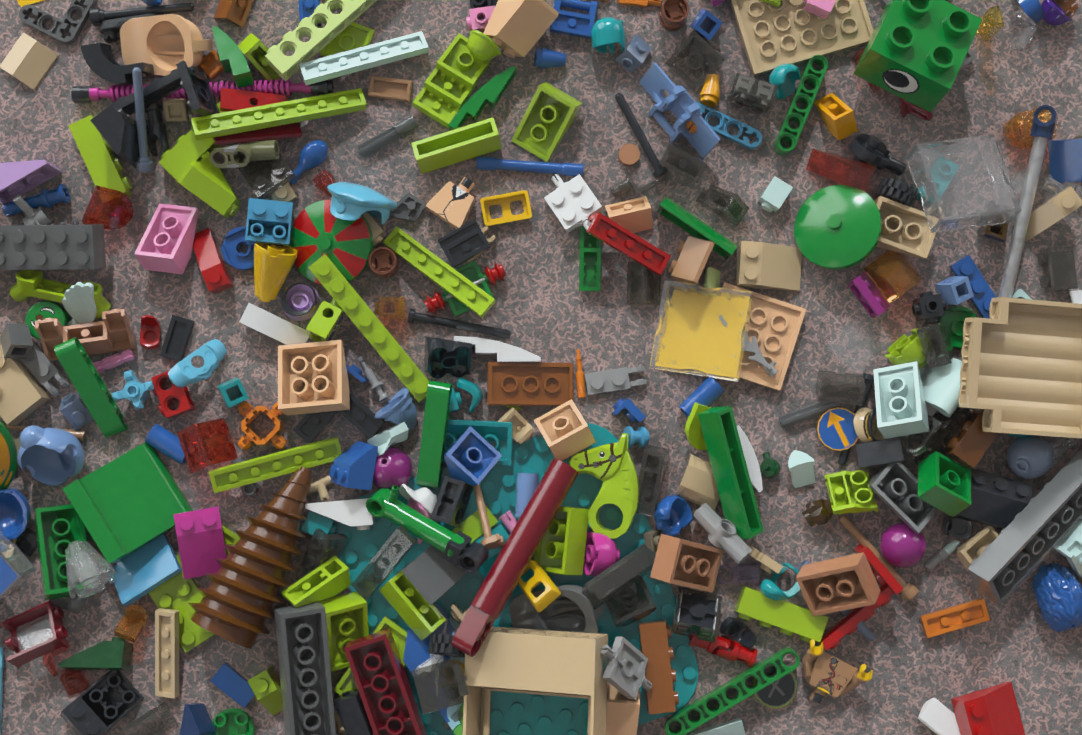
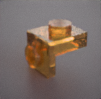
(131, 623)

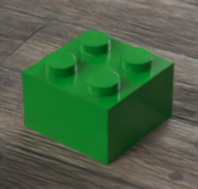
(944, 484)

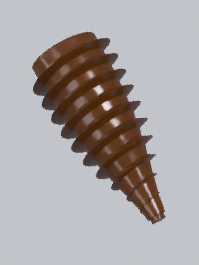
(255, 568)

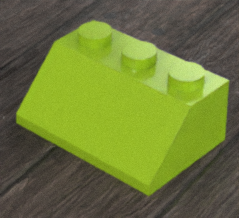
(564, 542)

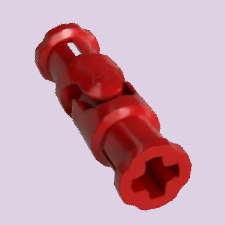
(721, 646)

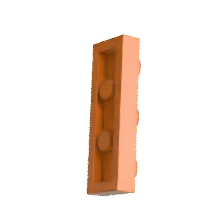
(954, 617)

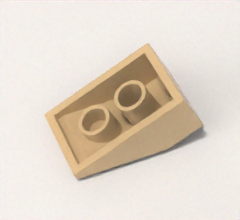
(904, 229)
(768, 266)

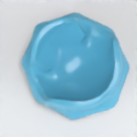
(353, 200)

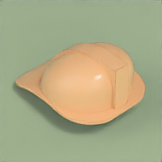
(162, 42)

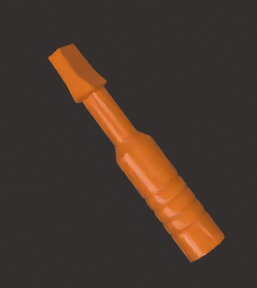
(580, 379)

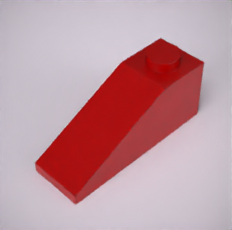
(211, 262)

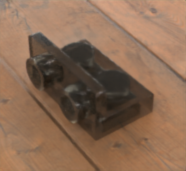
(322, 548)

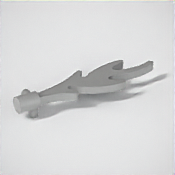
(758, 357)

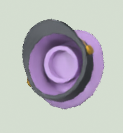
(300, 301)

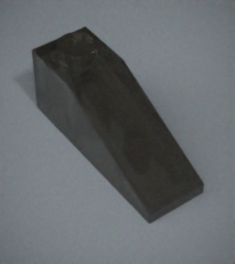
(651, 478)

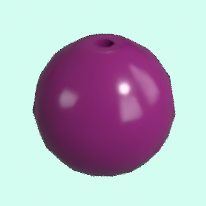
(392, 469)
(902, 546)

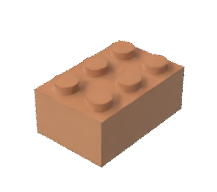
(686, 563)
(838, 584)

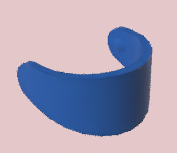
(1032, 9)

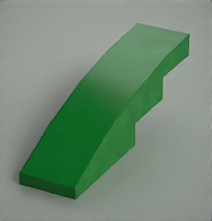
(488, 94)
(589, 261)

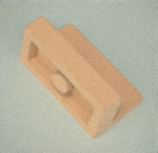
(632, 214)

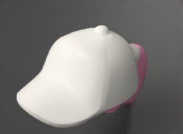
(421, 500)

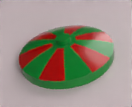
(321, 233)

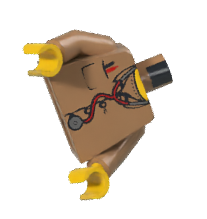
(830, 673)

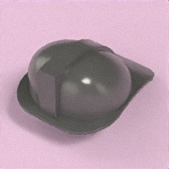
(566, 613)

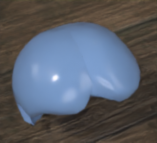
(50, 454)

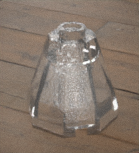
(86, 570)

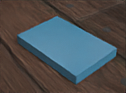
(145, 570)

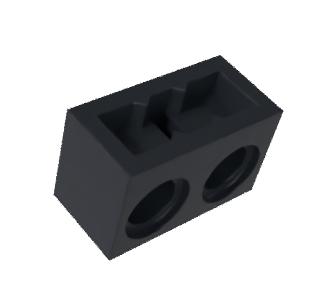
(452, 502)

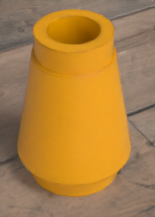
(710, 92)

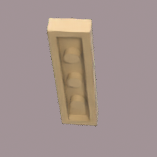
(167, 653)

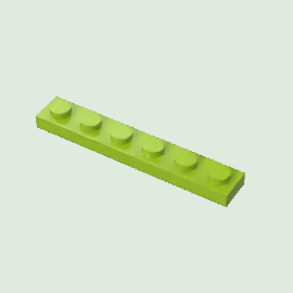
(439, 272)
(274, 464)

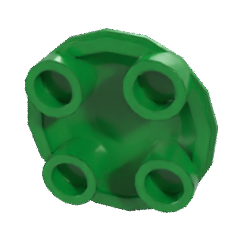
(233, 722)

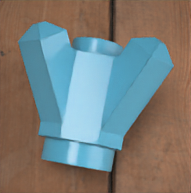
(134, 390)

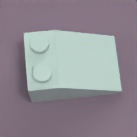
(900, 400)

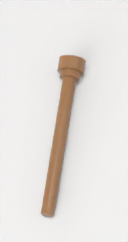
(909, 590)

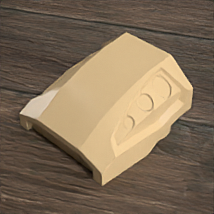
(699, 483)

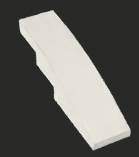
(504, 351)

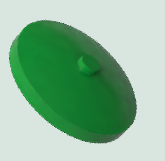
(838, 227)

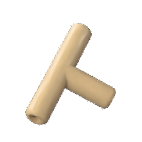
(320, 486)

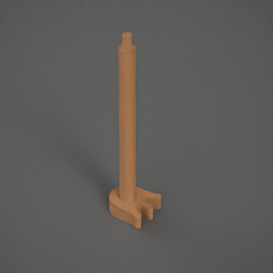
(490, 542)

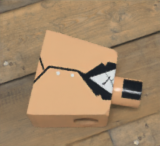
(453, 203)

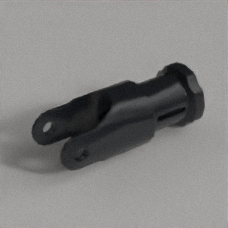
(156, 128)

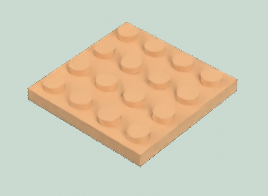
(776, 332)

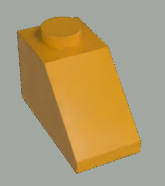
(836, 116)

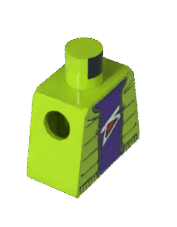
(325, 328)

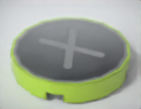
(779, 692)

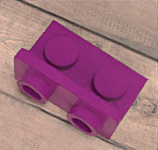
(868, 295)

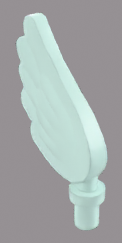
(80, 303)

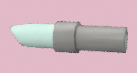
(942, 554)

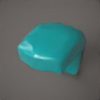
(473, 389)

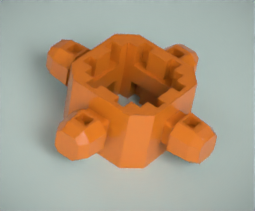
(247, 410)

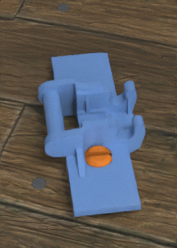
(683, 106)

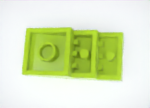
(450, 82)

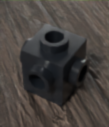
(921, 308)

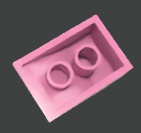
(168, 239)

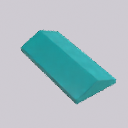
(495, 433)

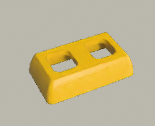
(505, 200)
(540, 575)

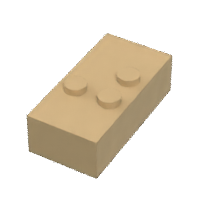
(18, 390)

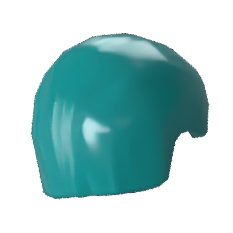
(784, 77)

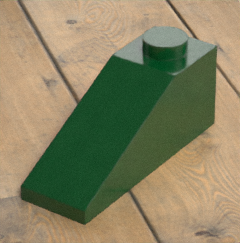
(102, 656)

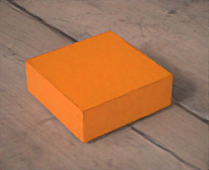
(211, 64)

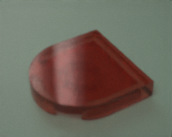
(108, 208)

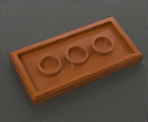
(529, 383)

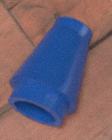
(548, 58)

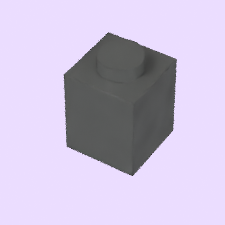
(16, 341)

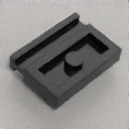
(464, 243)

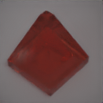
(72, 679)

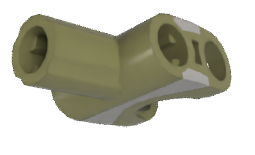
(242, 153)

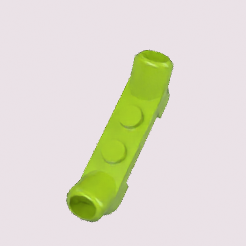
(31, 284)

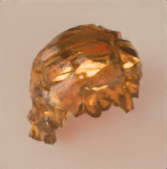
(1020, 125)

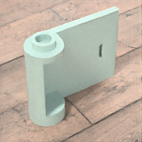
(942, 386)

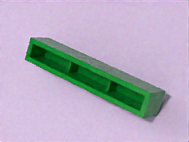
(730, 470)

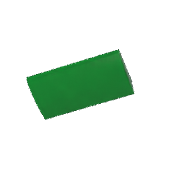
(696, 227)

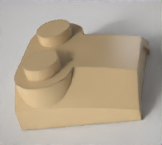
(976, 545)

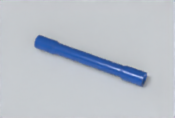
(565, 169)

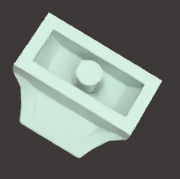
(389, 437)

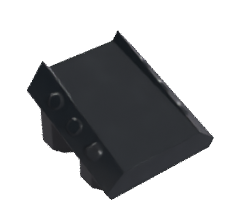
(447, 357)

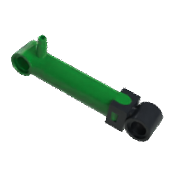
(456, 547)

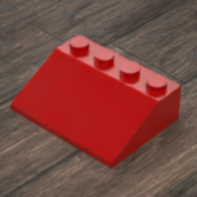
(989, 712)

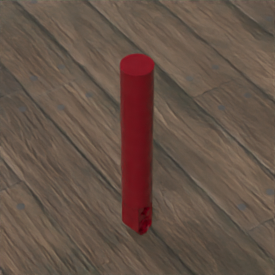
(514, 557)

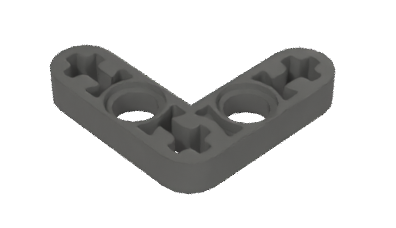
(59, 25)

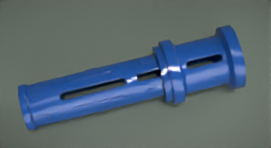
(45, 198)

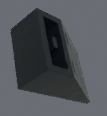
(102, 705)

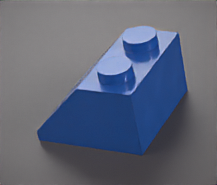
(355, 466)

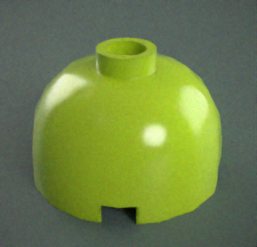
(907, 350)

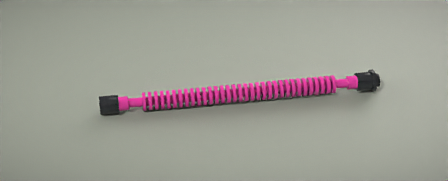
(86, 94)

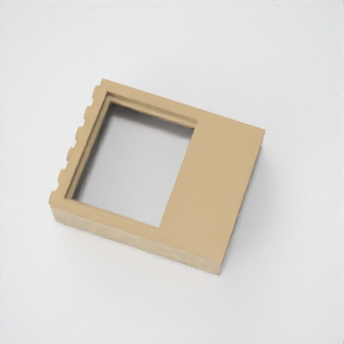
(536, 664)

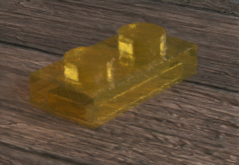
(991, 23)

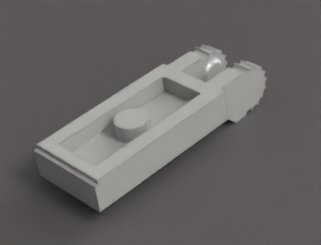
(44, 369)
(612, 380)

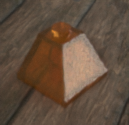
(892, 274)

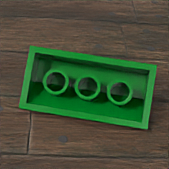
(55, 530)

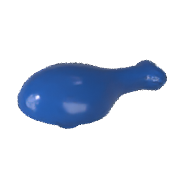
(310, 157)

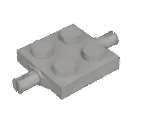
(625, 668)

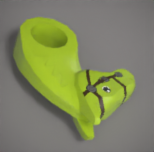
(620, 481)

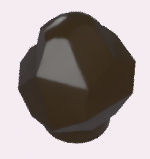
(818, 512)

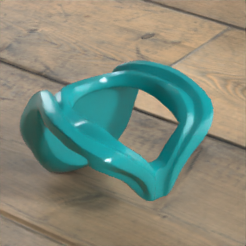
(771, 590)

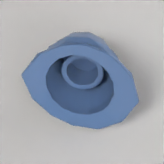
(399, 409)

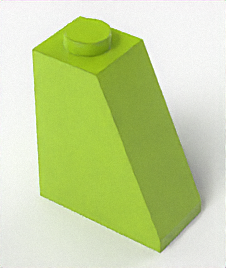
(210, 186)

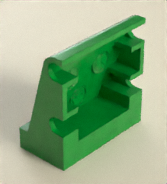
(128, 502)

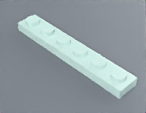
(363, 58)

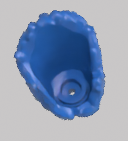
(1058, 597)

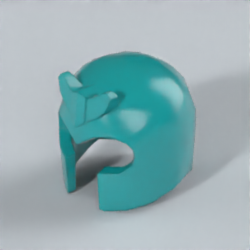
(607, 31)

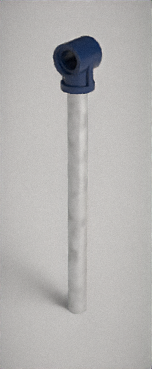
(1041, 133)

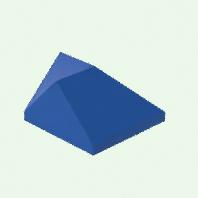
(471, 457)

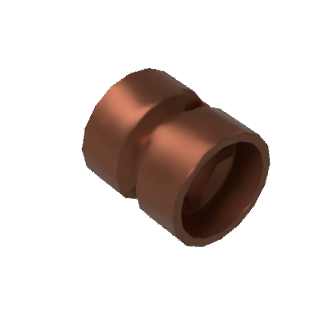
(673, 14)
(383, 262)

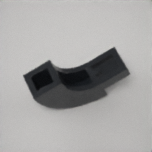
(102, 63)

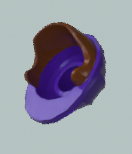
(1058, 11)

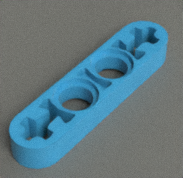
(726, 121)

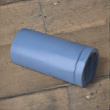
(525, 488)

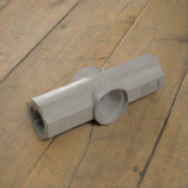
(722, 533)

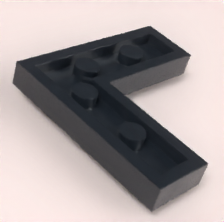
(358, 415)

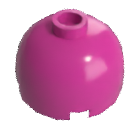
(600, 553)

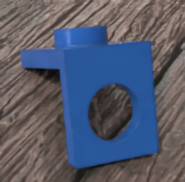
(355, 371)

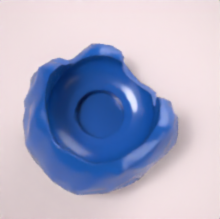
(672, 515)

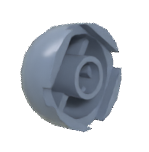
(1030, 457)

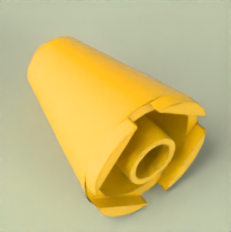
(271, 269)

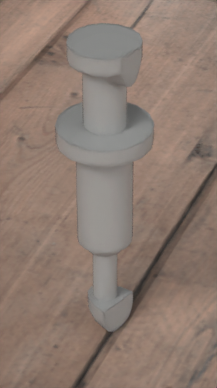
(376, 385)

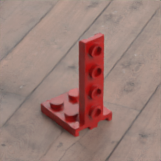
(849, 623)

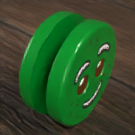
(44, 310)

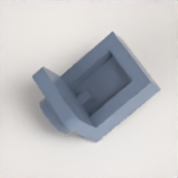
(634, 54)
(75, 410)

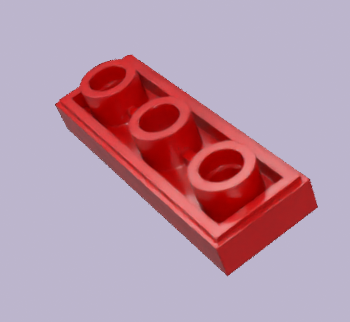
(240, 99)

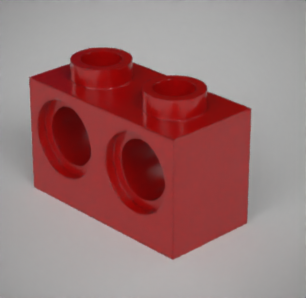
(167, 396)

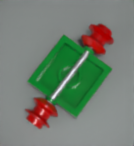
(473, 273)

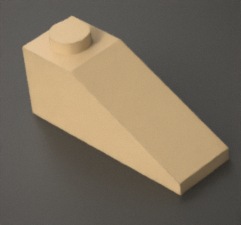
(1052, 211)

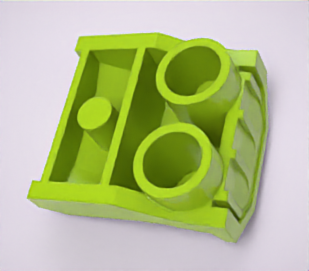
(849, 493)

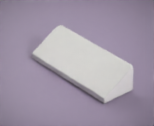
(939, 718)

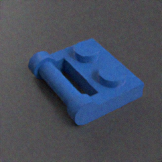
(574, 23)

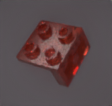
(207, 444)

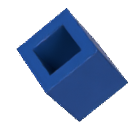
(706, 24)

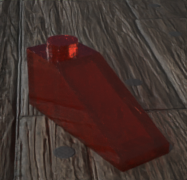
(841, 169)

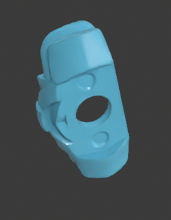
(185, 373)

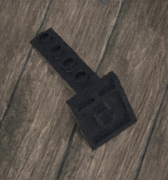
(194, 84)

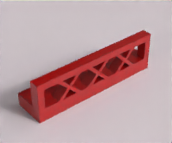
(627, 243)

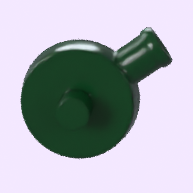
(769, 467)

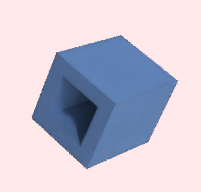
(954, 290)

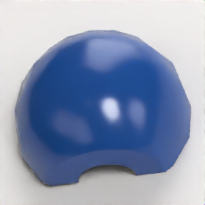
(14, 513)

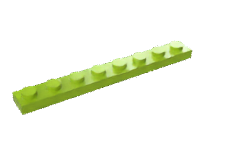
(278, 114)
(370, 326)

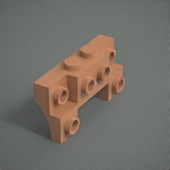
(96, 337)

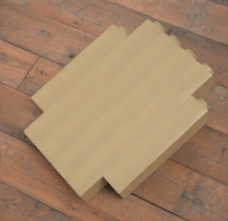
(1025, 367)

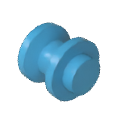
(639, 437)

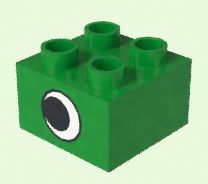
(918, 49)

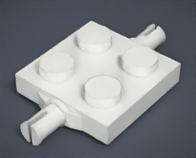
(572, 202)

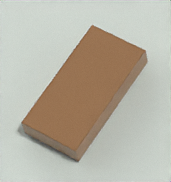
(390, 89)

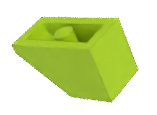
(255, 53)
(267, 690)

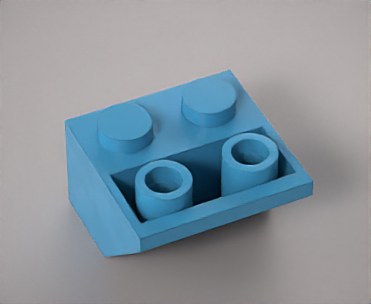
(268, 221)

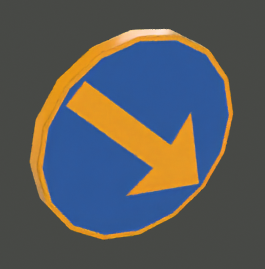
(837, 429)

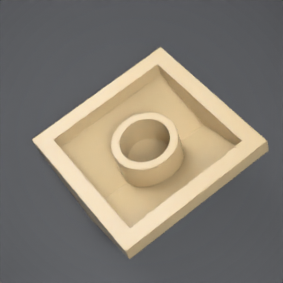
(28, 61)

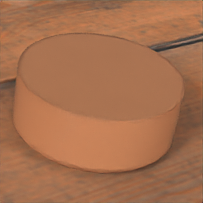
(629, 154)

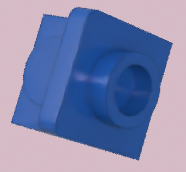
(632, 412)

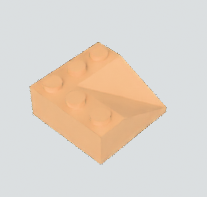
(312, 378)

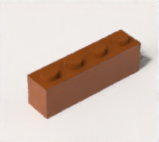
(658, 671)

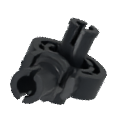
(874, 152)

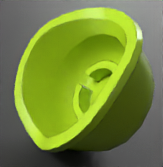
(482, 46)

